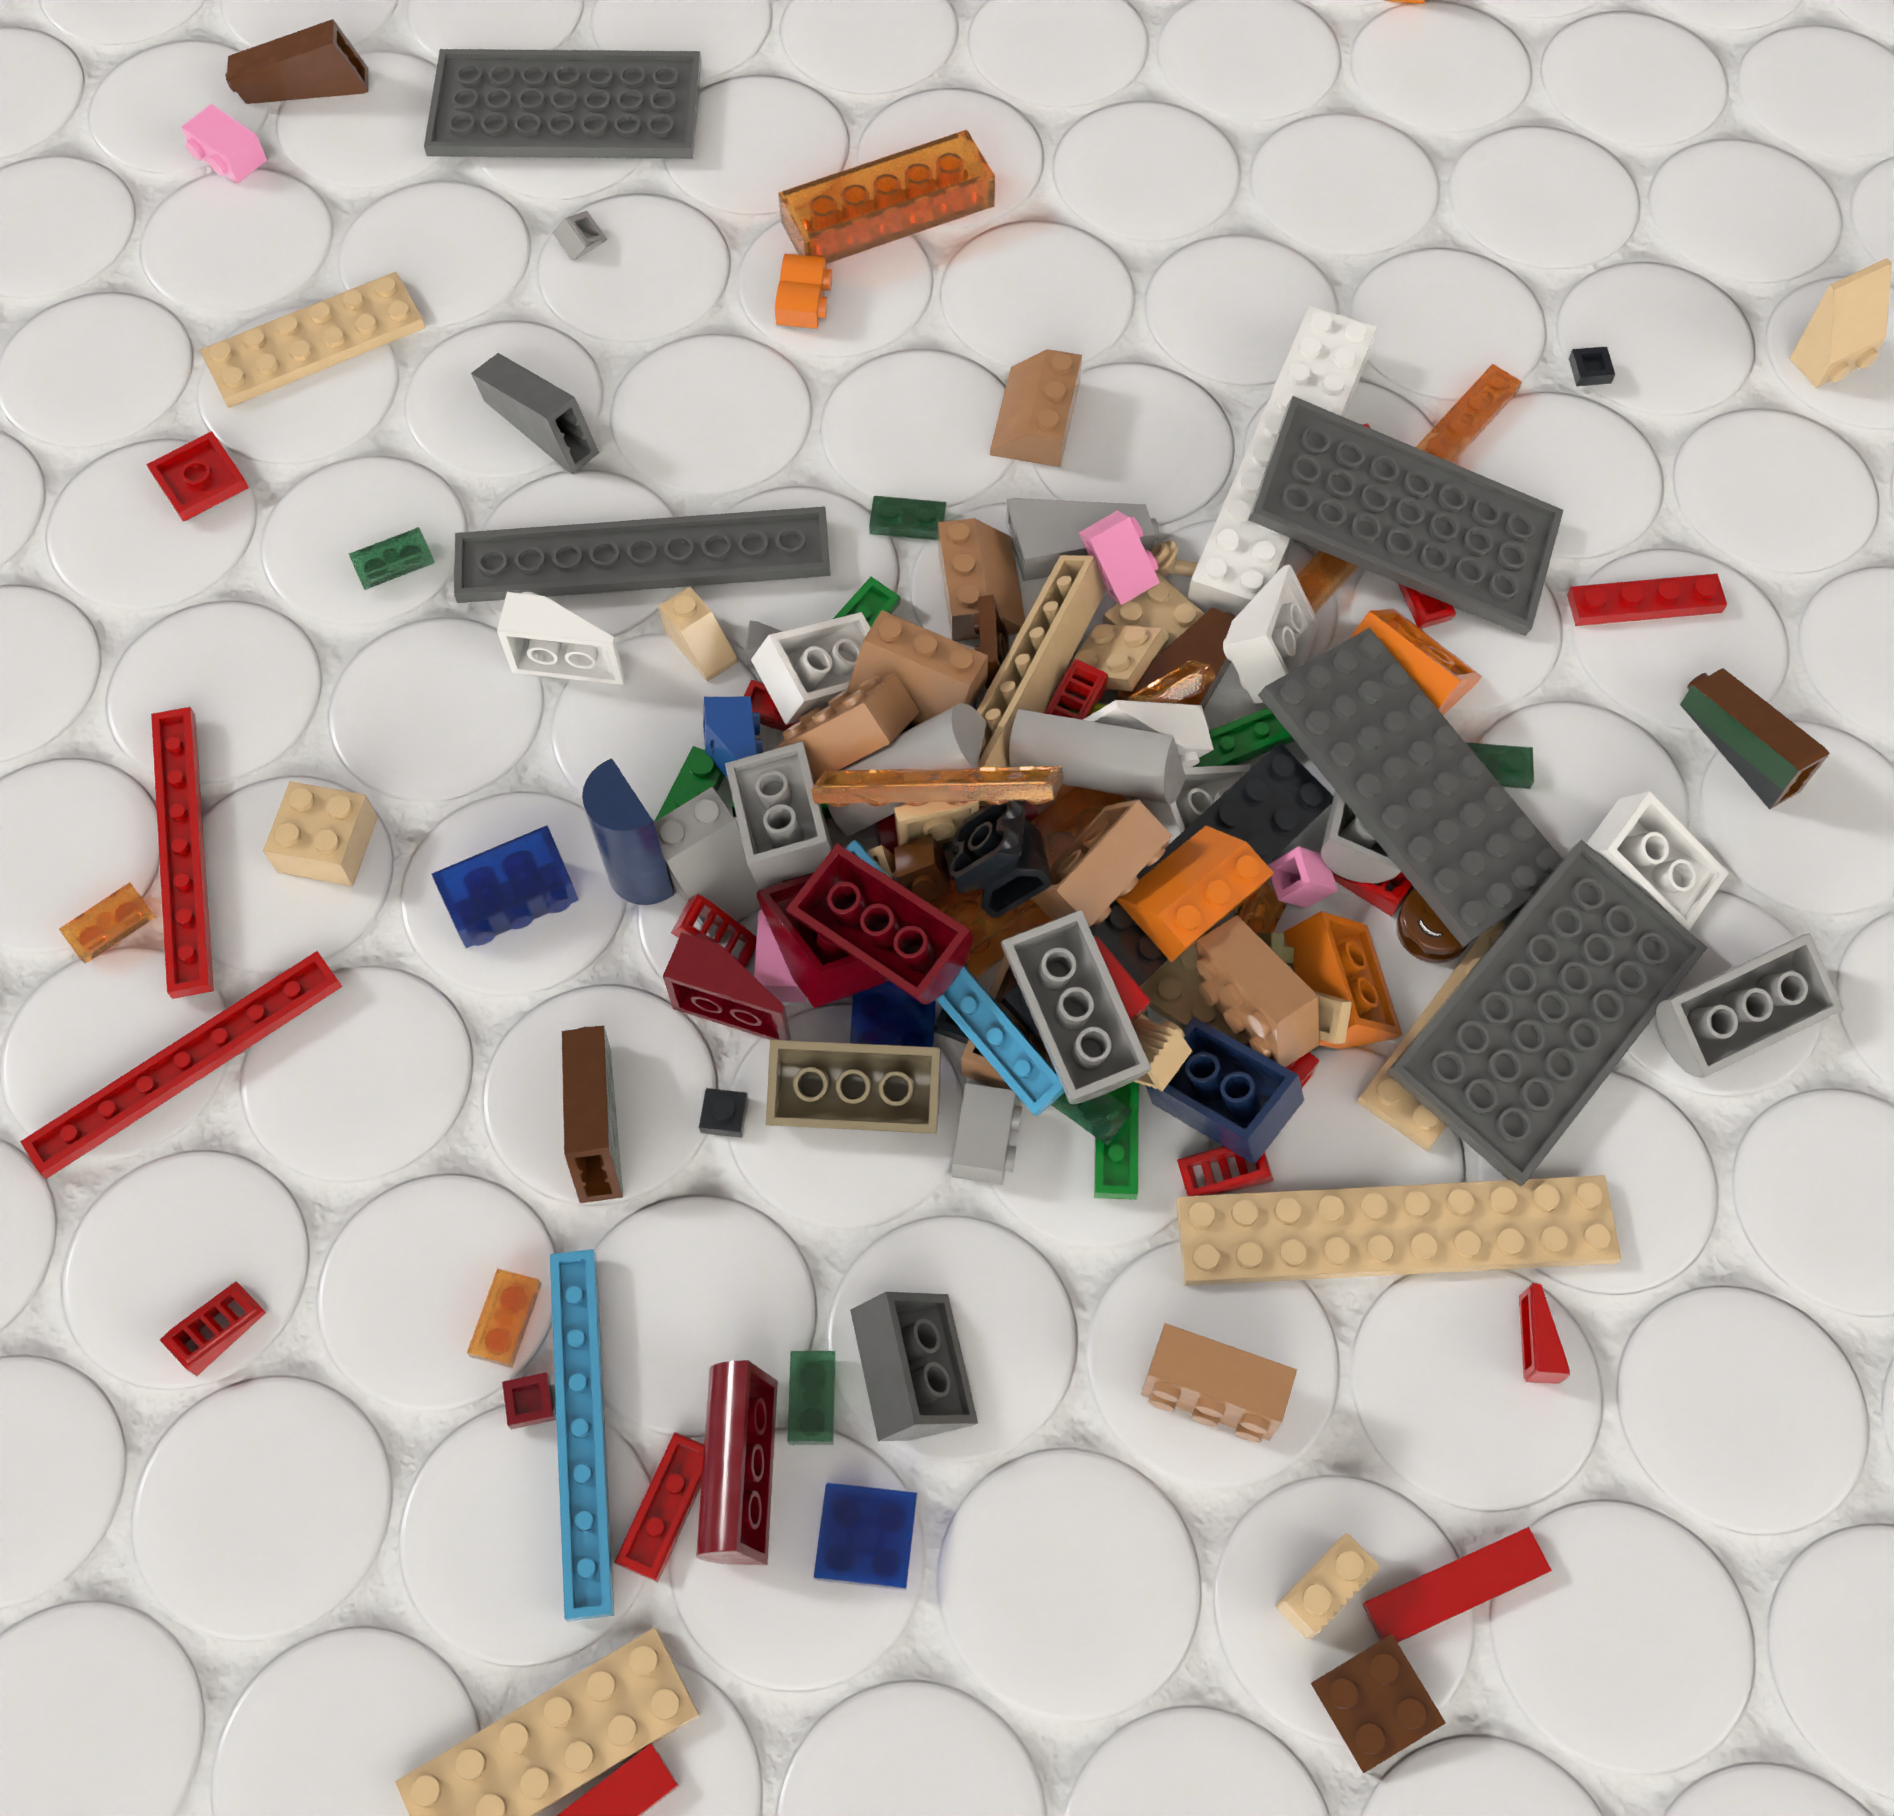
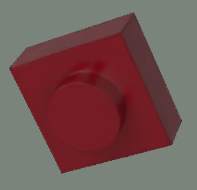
(528, 1400)

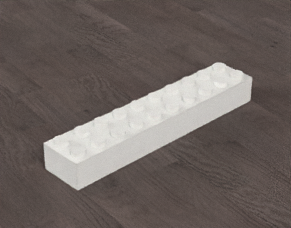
(1320, 370)

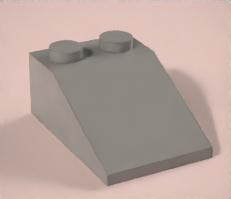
(777, 815)
(708, 856)

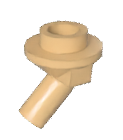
(1167, 561)

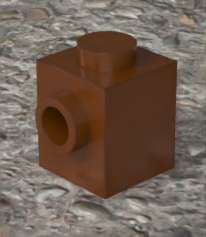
(922, 868)

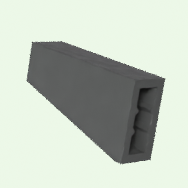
(537, 410)

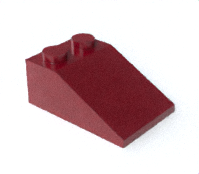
(814, 962)
(716, 987)

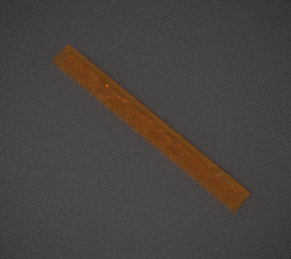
(1447, 441)

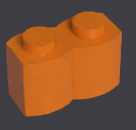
(801, 291)

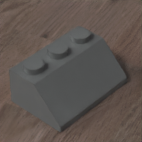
(912, 1365)

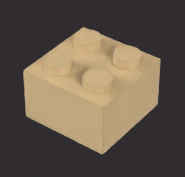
(320, 833)

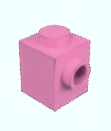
(1302, 878)

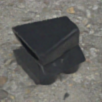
(1001, 856)

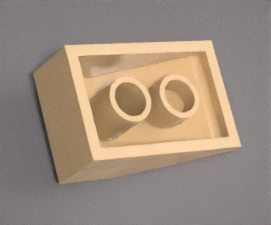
(1846, 326)

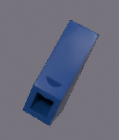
(730, 729)

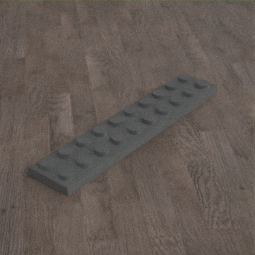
(642, 554)

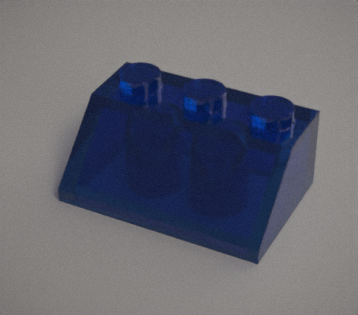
(505, 887)

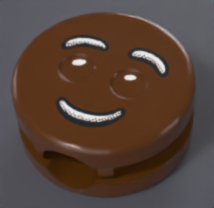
(1424, 933)

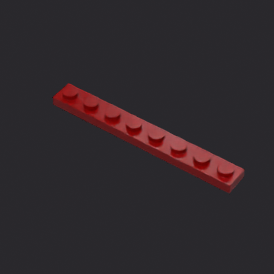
(181, 854)
(180, 1065)

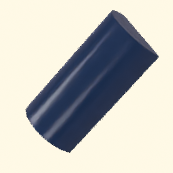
(625, 837)

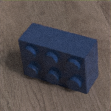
(1230, 1092)

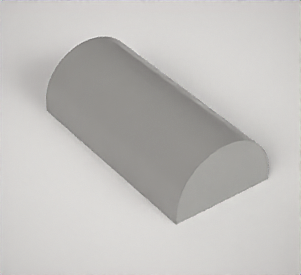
(939, 743)
(1099, 755)
(1352, 850)
(1076, 1008)
(1747, 1008)

